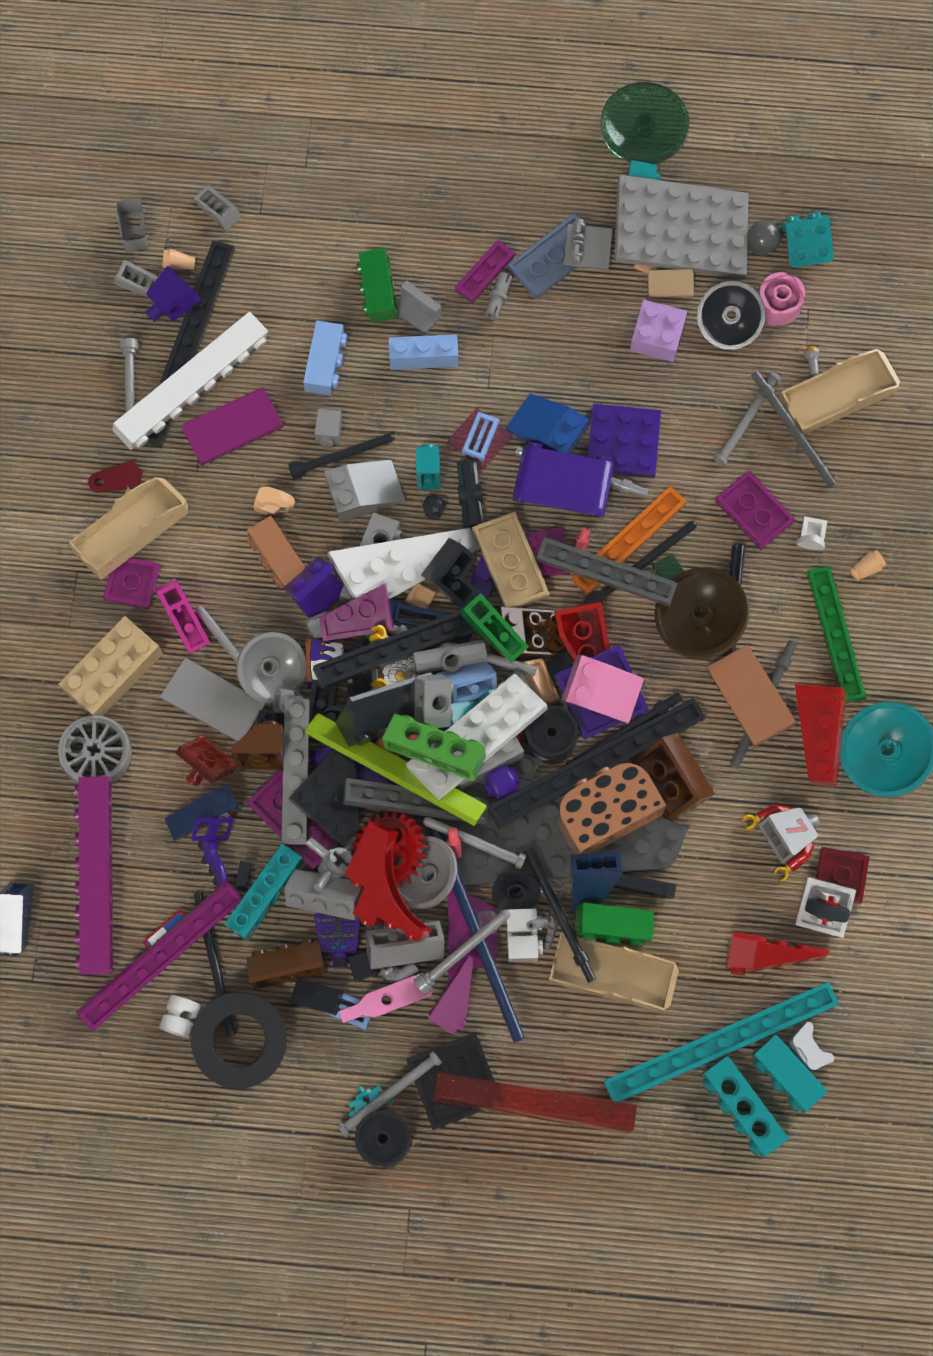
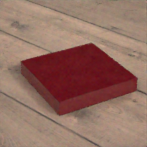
(843, 869)

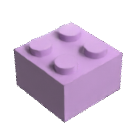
(658, 330)

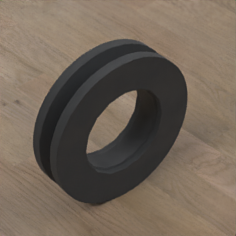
(244, 1075)

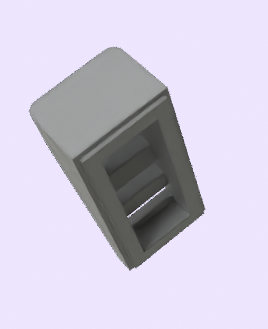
(227, 216)
(134, 270)

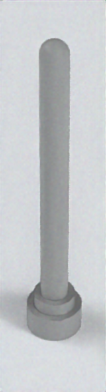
(129, 347)
(426, 981)

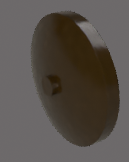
(704, 614)

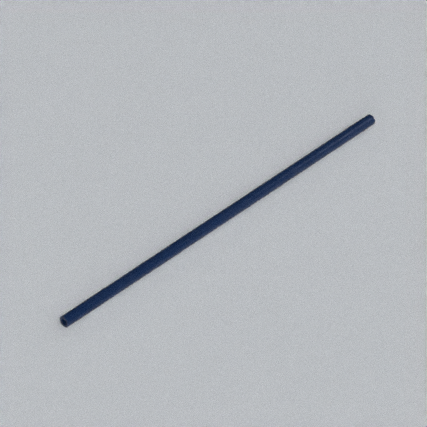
(482, 948)

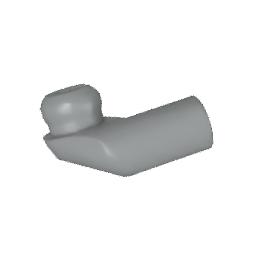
(397, 974)

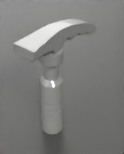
(542, 922)

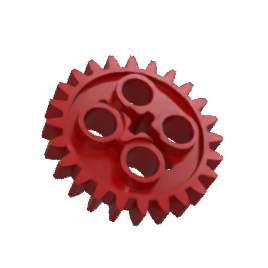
(408, 847)

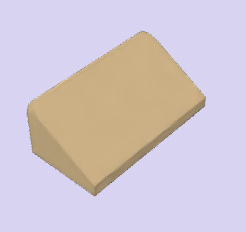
(670, 283)

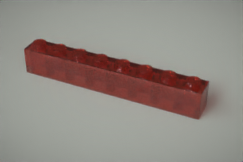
(533, 1103)

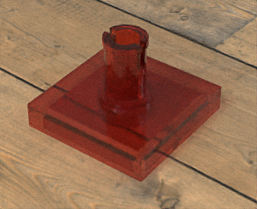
(205, 761)

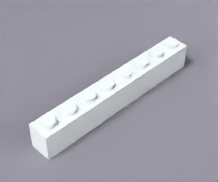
(190, 381)

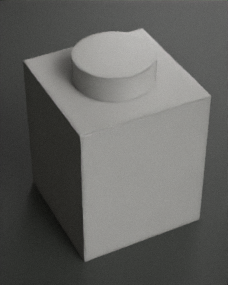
(328, 427)

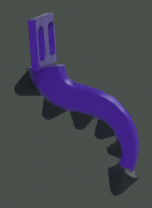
(209, 846)

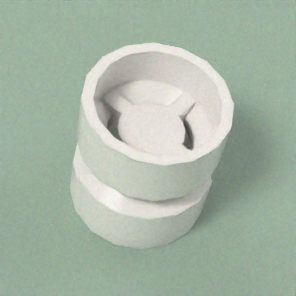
(180, 1025)

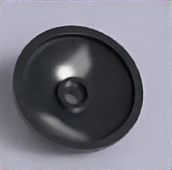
(721, 329)

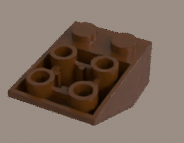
(537, 629)

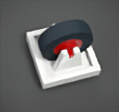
(825, 907)

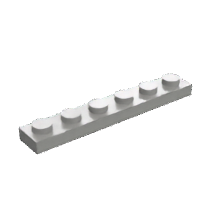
(295, 769)

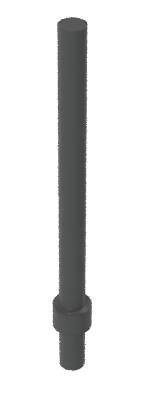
(768, 393)
(782, 665)

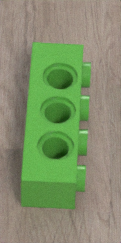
(419, 749)

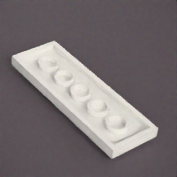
(491, 723)

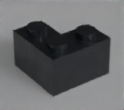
(448, 571)
(324, 702)

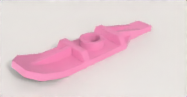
(400, 993)

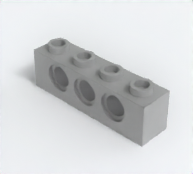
(378, 528)

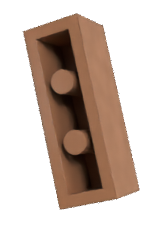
(275, 552)

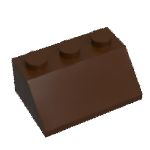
(261, 748)
(675, 775)
(285, 964)

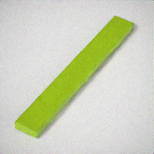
(394, 769)

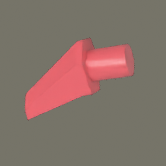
(581, 541)
(454, 842)

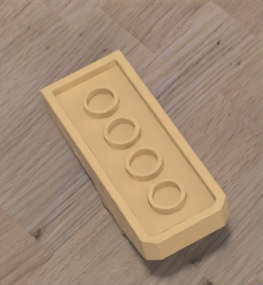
(840, 390)
(129, 526)
(620, 974)

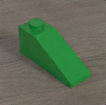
(493, 627)

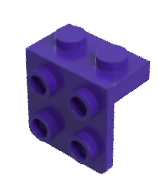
(315, 588)

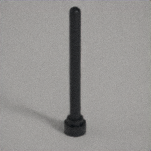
(299, 469)

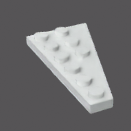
(393, 562)

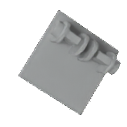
(587, 246)

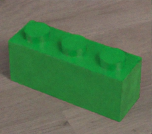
(377, 285)
(614, 924)

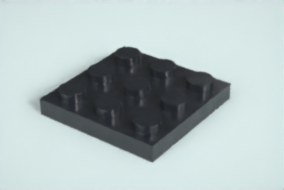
(459, 1058)

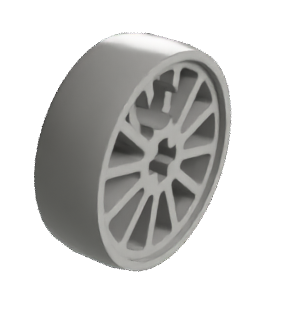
(70, 738)

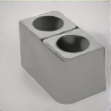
(124, 209)

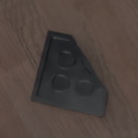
(322, 797)

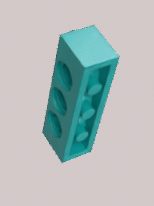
(264, 893)
(773, 1133)

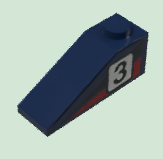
(213, 804)

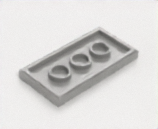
(212, 700)

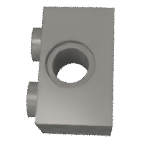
(426, 690)

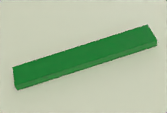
(836, 633)

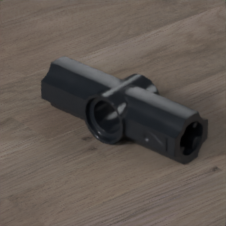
(469, 493)

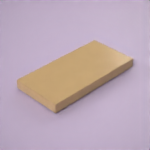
(510, 561)

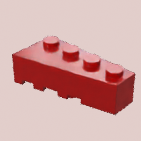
(821, 723)

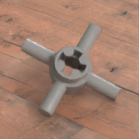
(333, 863)

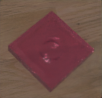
(460, 436)

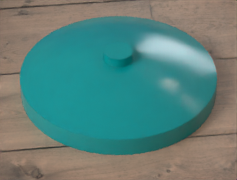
(887, 749)

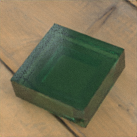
(668, 567)

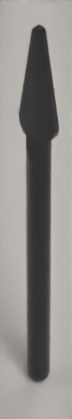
(646, 560)

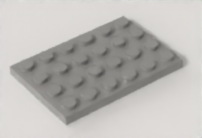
(681, 226)

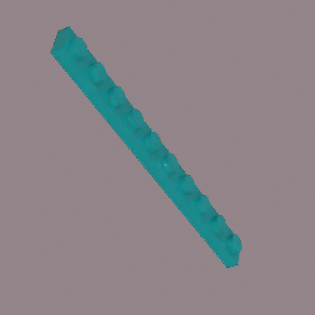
(720, 1043)

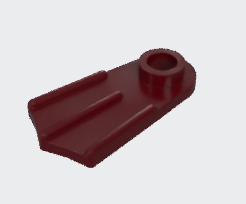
(116, 478)

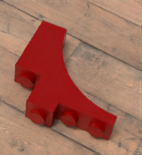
(381, 899)

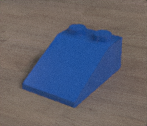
(548, 424)

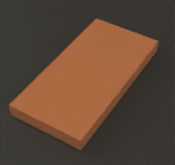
(751, 695)

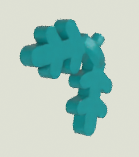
(358, 1103)

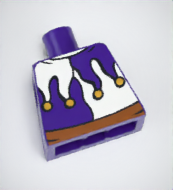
(317, 652)

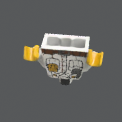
(394, 672)

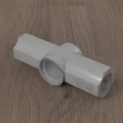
(436, 659)

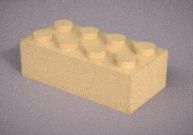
(111, 668)

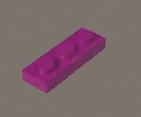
(484, 271)

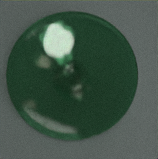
(644, 122)

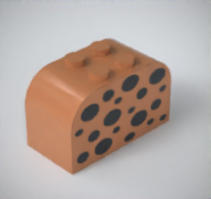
(608, 807)

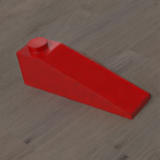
(583, 629)
(753, 954)

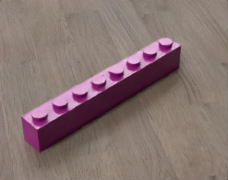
(95, 875)

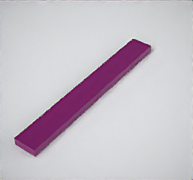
(159, 956)

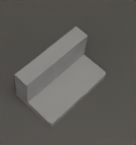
(418, 308)

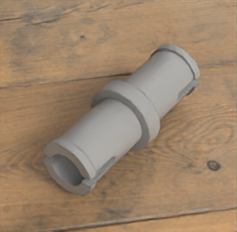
(498, 295)

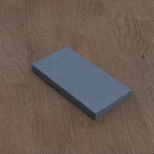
(543, 262)

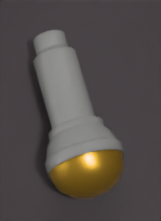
(811, 354)

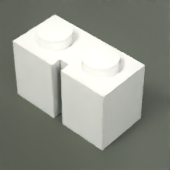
(523, 943)

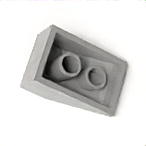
(363, 488)

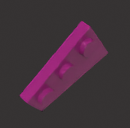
(358, 616)

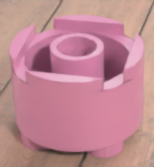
(782, 298)

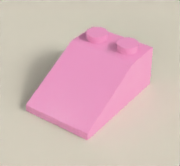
(602, 688)

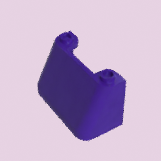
(563, 480)

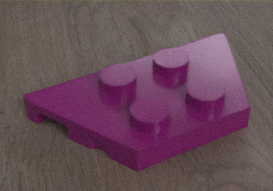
(459, 933)

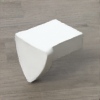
(812, 534)

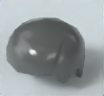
(763, 237)

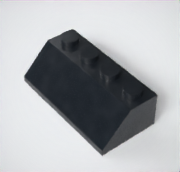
(371, 712)

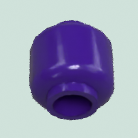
(501, 782)

